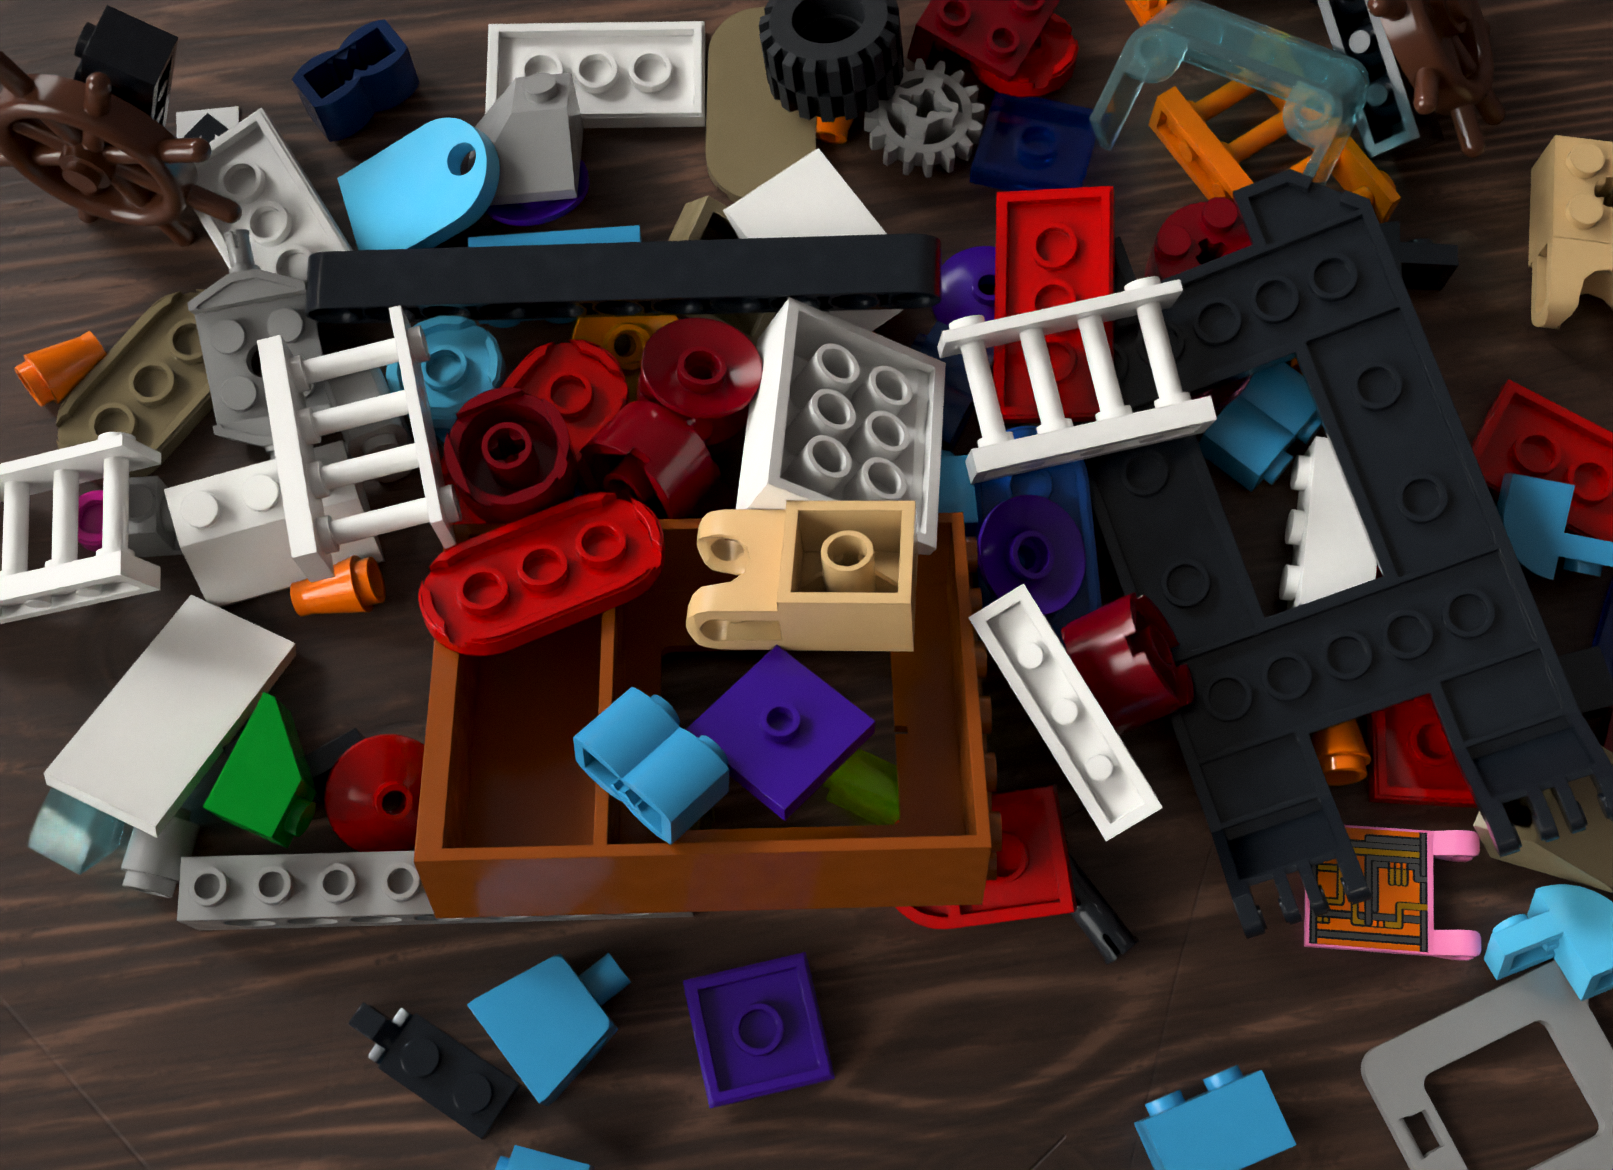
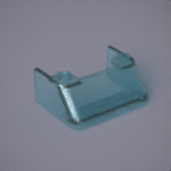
(1319, 85)

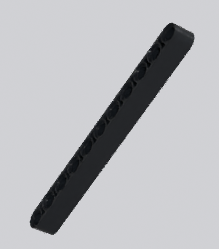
(626, 278)

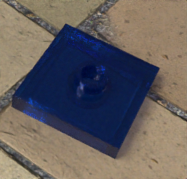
(1034, 145)

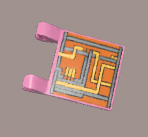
(1402, 892)

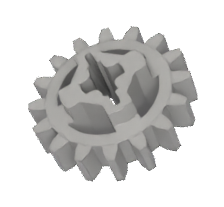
(931, 117)

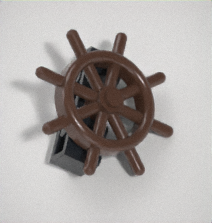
(1418, 63)
(104, 133)

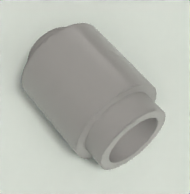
(154, 862)

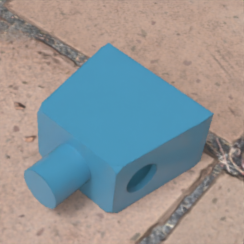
(551, 1020)

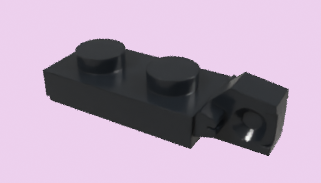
(437, 1068)

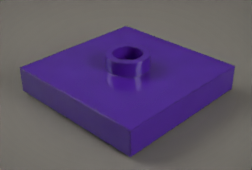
(783, 731)
(758, 1030)

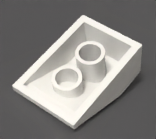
(808, 202)

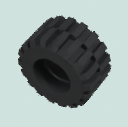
(832, 55)

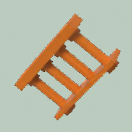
(1216, 164)

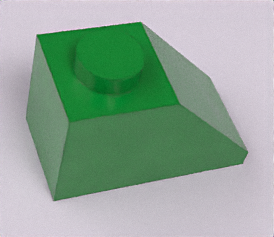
(266, 778)

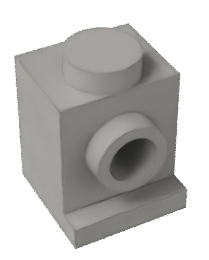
(150, 519)

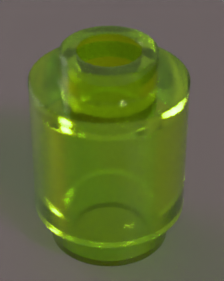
(865, 788)

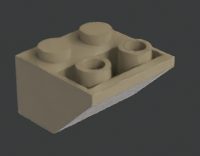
(1574, 857)

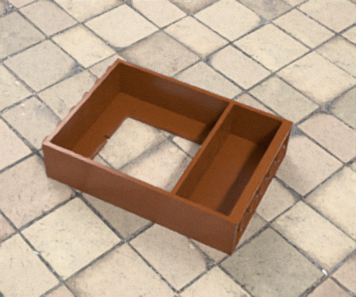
(528, 833)

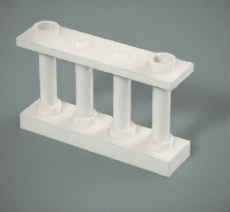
(298, 428)
(1056, 437)
(65, 579)
(1065, 712)

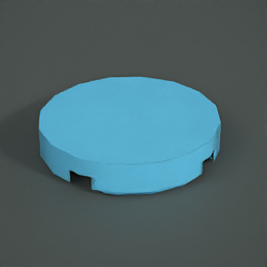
(461, 366)

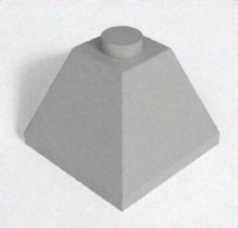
(536, 139)

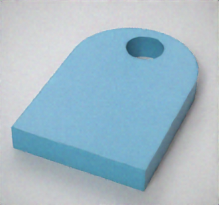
(415, 187)

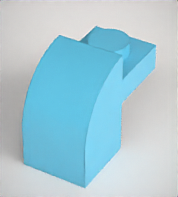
(1564, 925)

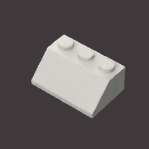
(238, 532)

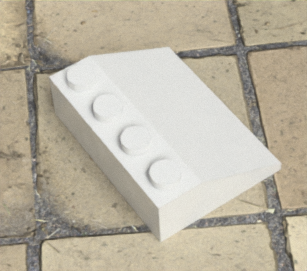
(843, 419)

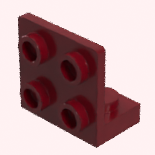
(985, 32)

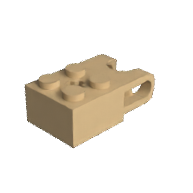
(1570, 227)
(809, 577)

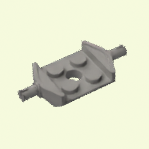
(230, 320)

